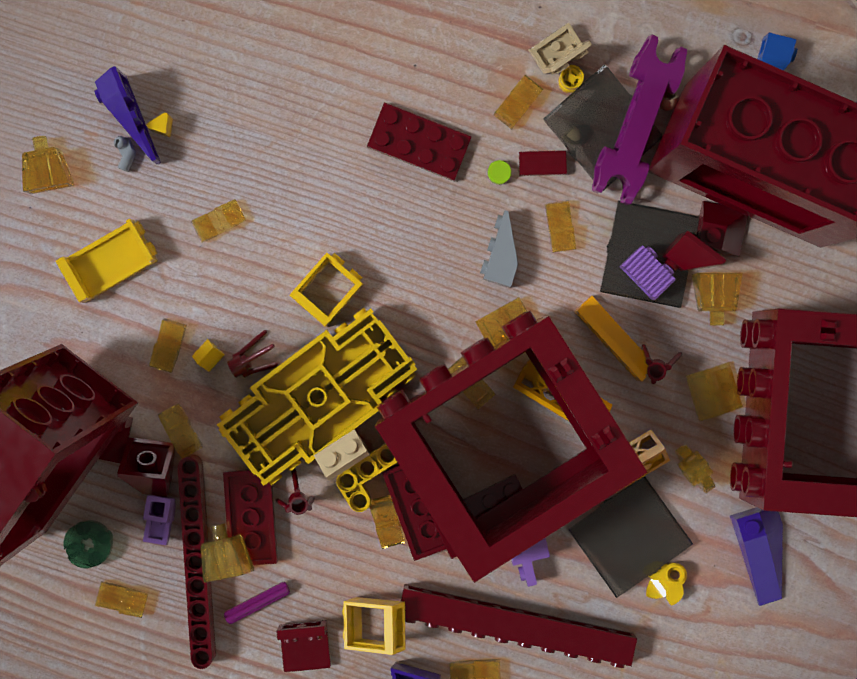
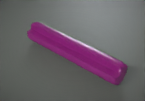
(256, 602)

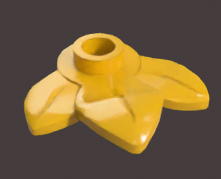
(663, 585)

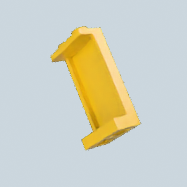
(108, 261)

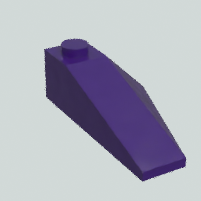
(117, 96)
(762, 550)

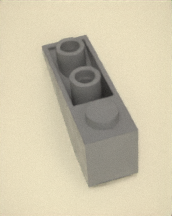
(503, 257)

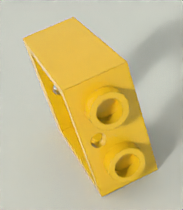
(308, 305)
(393, 626)

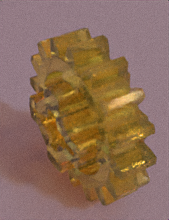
(695, 468)

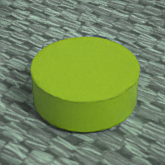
(499, 172)

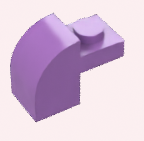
(159, 515)
(536, 552)

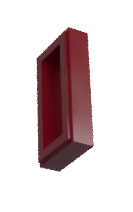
(542, 163)

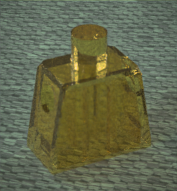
(44, 168)
(717, 294)
(224, 556)

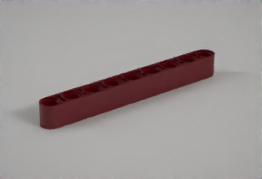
(194, 572)

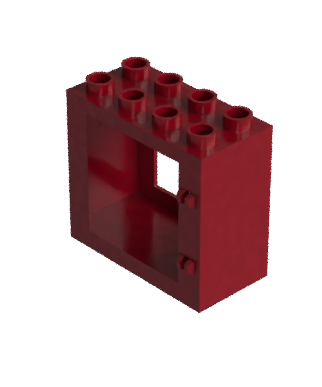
(765, 147)
(764, 424)
(52, 432)
(546, 503)

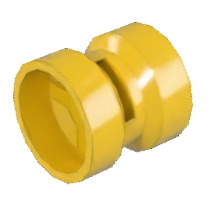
(571, 75)

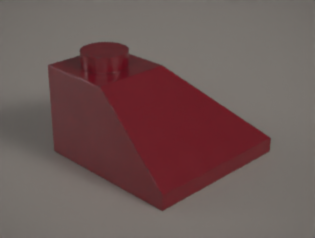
(721, 228)
(690, 253)
(148, 466)

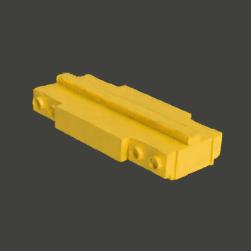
(316, 396)

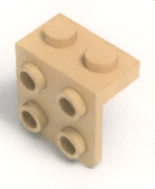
(558, 49)
(342, 455)

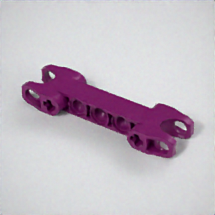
(653, 81)

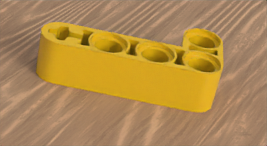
(361, 477)

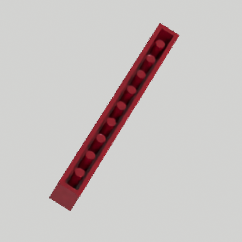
(519, 626)

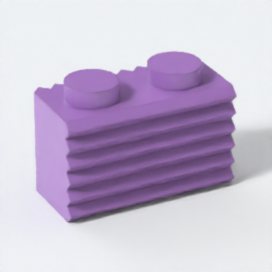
(648, 272)

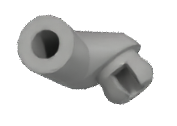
(127, 151)

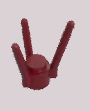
(240, 364)
(657, 368)
(297, 501)

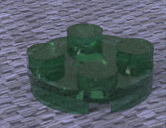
(76, 550)

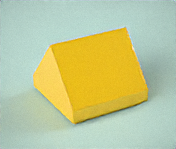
(161, 124)
(208, 355)

